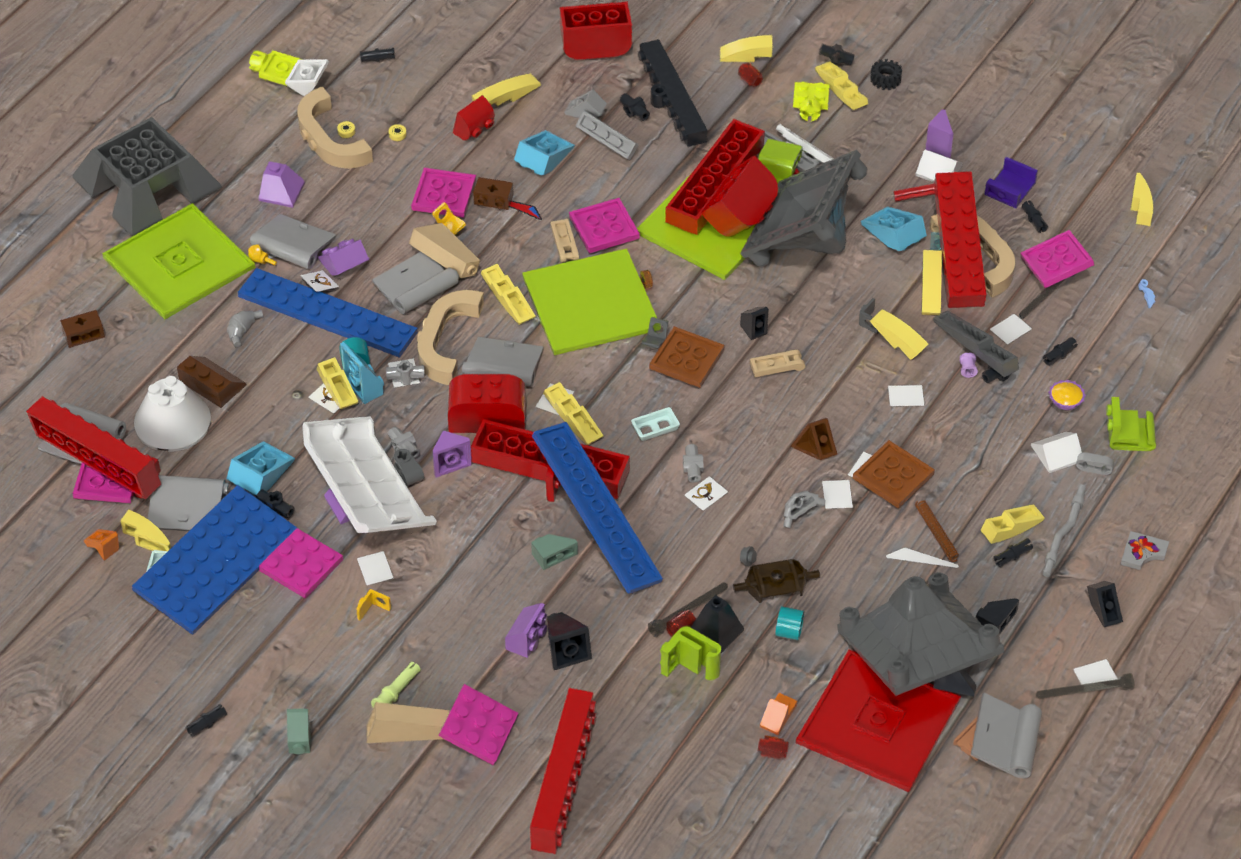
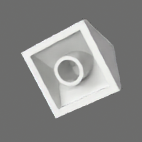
(306, 75)
(936, 163)
(1058, 451)

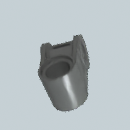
(407, 467)

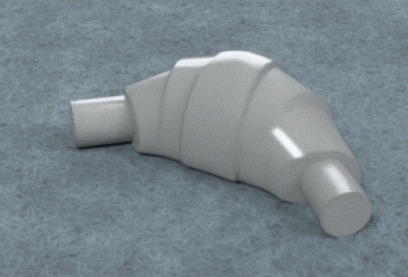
(240, 324)
(799, 504)

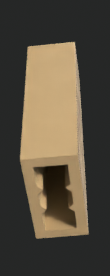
(445, 248)
(404, 723)

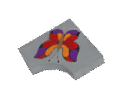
(1142, 549)

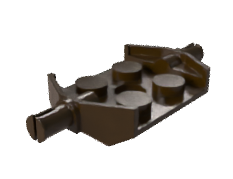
(762, 584)

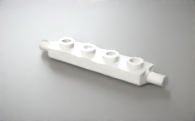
(808, 148)

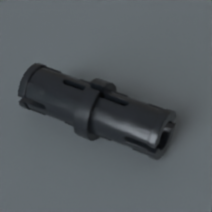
(377, 55)
(1034, 216)
(1060, 351)
(1013, 552)
(206, 720)

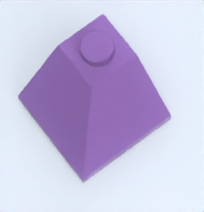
(280, 185)

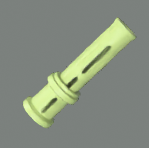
(390, 693)

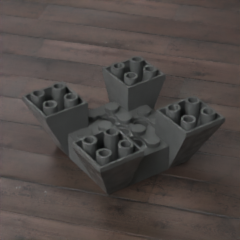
(140, 165)

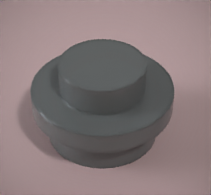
(748, 555)

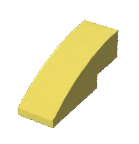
(747, 49)
(1142, 201)
(898, 333)
(337, 383)
(1011, 523)
(145, 532)

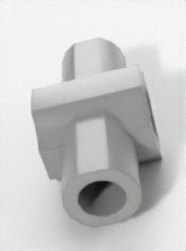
(405, 372)
(403, 441)
(693, 463)

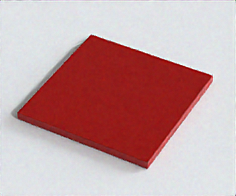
(873, 728)

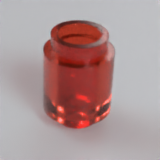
(750, 74)
(682, 619)
(773, 747)

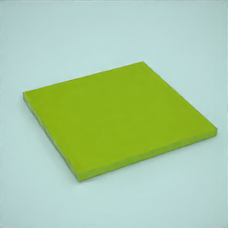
(707, 249)
(178, 261)
(590, 301)

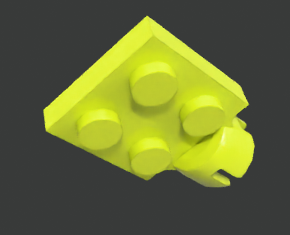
(273, 66)
(810, 99)

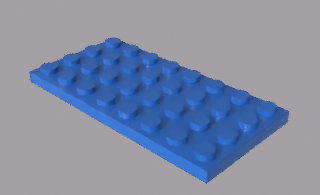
(213, 559)

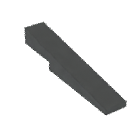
(978, 342)

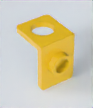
(452, 222)
(369, 599)

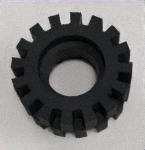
(894, 71)

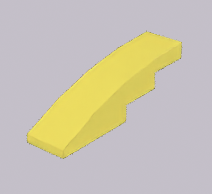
(841, 86)
(509, 89)
(931, 282)
(508, 294)
(573, 414)

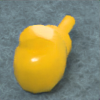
(257, 255)

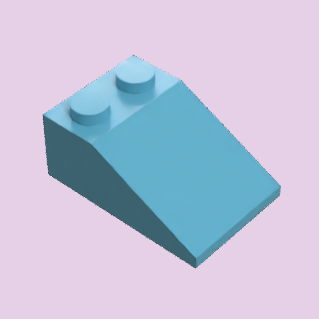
(542, 152)
(896, 227)
(360, 375)
(258, 467)

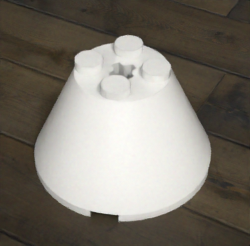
(171, 416)

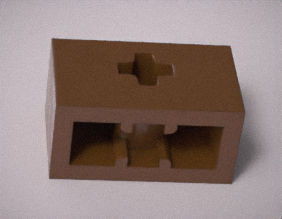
(493, 193)
(82, 328)

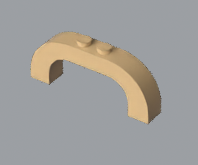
(335, 154)
(998, 251)
(447, 307)

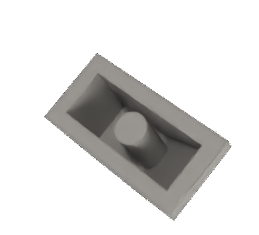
(588, 102)

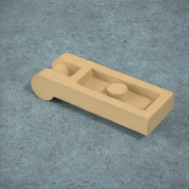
(564, 240)
(777, 363)

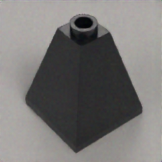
(718, 622)
(567, 640)

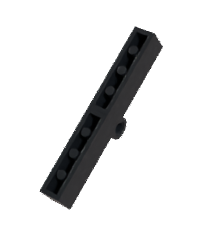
(670, 92)

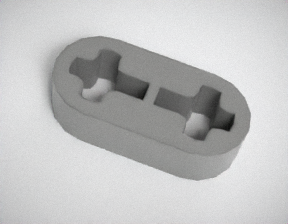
(1095, 463)

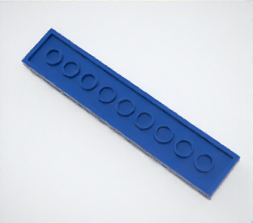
(327, 312)
(597, 507)

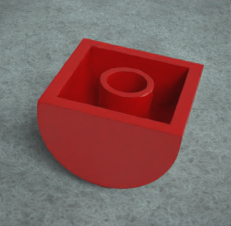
(474, 118)

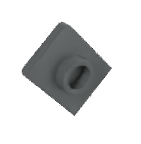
(865, 313)
(653, 338)

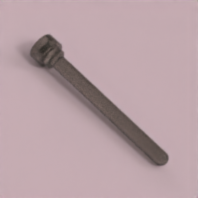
(1045, 293)
(657, 627)
(1125, 682)

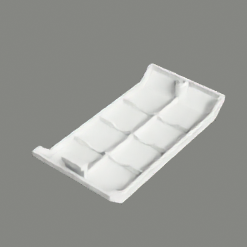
(362, 475)

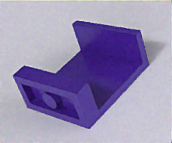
(1012, 183)

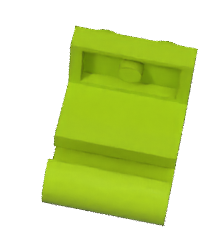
(780, 158)
(1128, 430)
(691, 651)

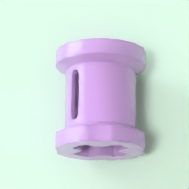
(968, 365)

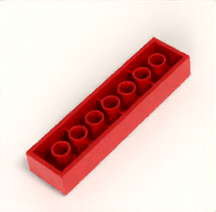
(733, 147)
(959, 240)
(94, 447)
(517, 452)
(562, 771)

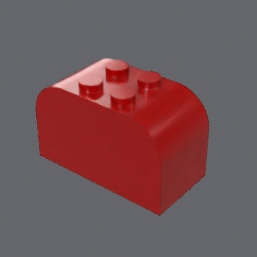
(596, 30)
(742, 198)
(486, 397)

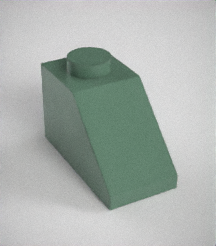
(553, 549)
(298, 731)

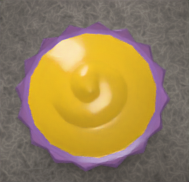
(1066, 394)

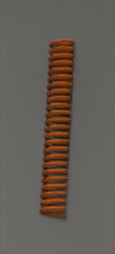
(938, 530)

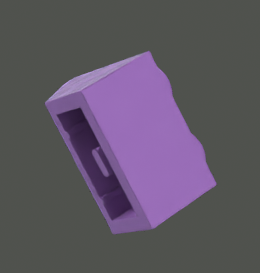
(342, 258)
(527, 630)

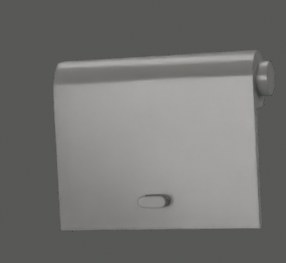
(292, 240)
(415, 282)
(503, 357)
(113, 426)
(184, 501)
(1006, 736)

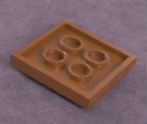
(686, 357)
(893, 474)

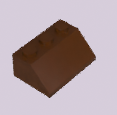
(209, 380)

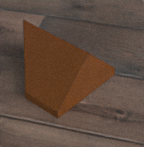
(816, 440)

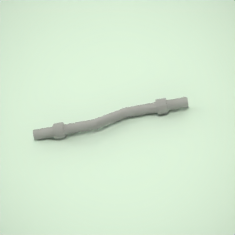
(1051, 556)

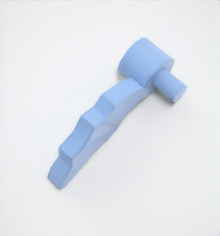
(1148, 293)

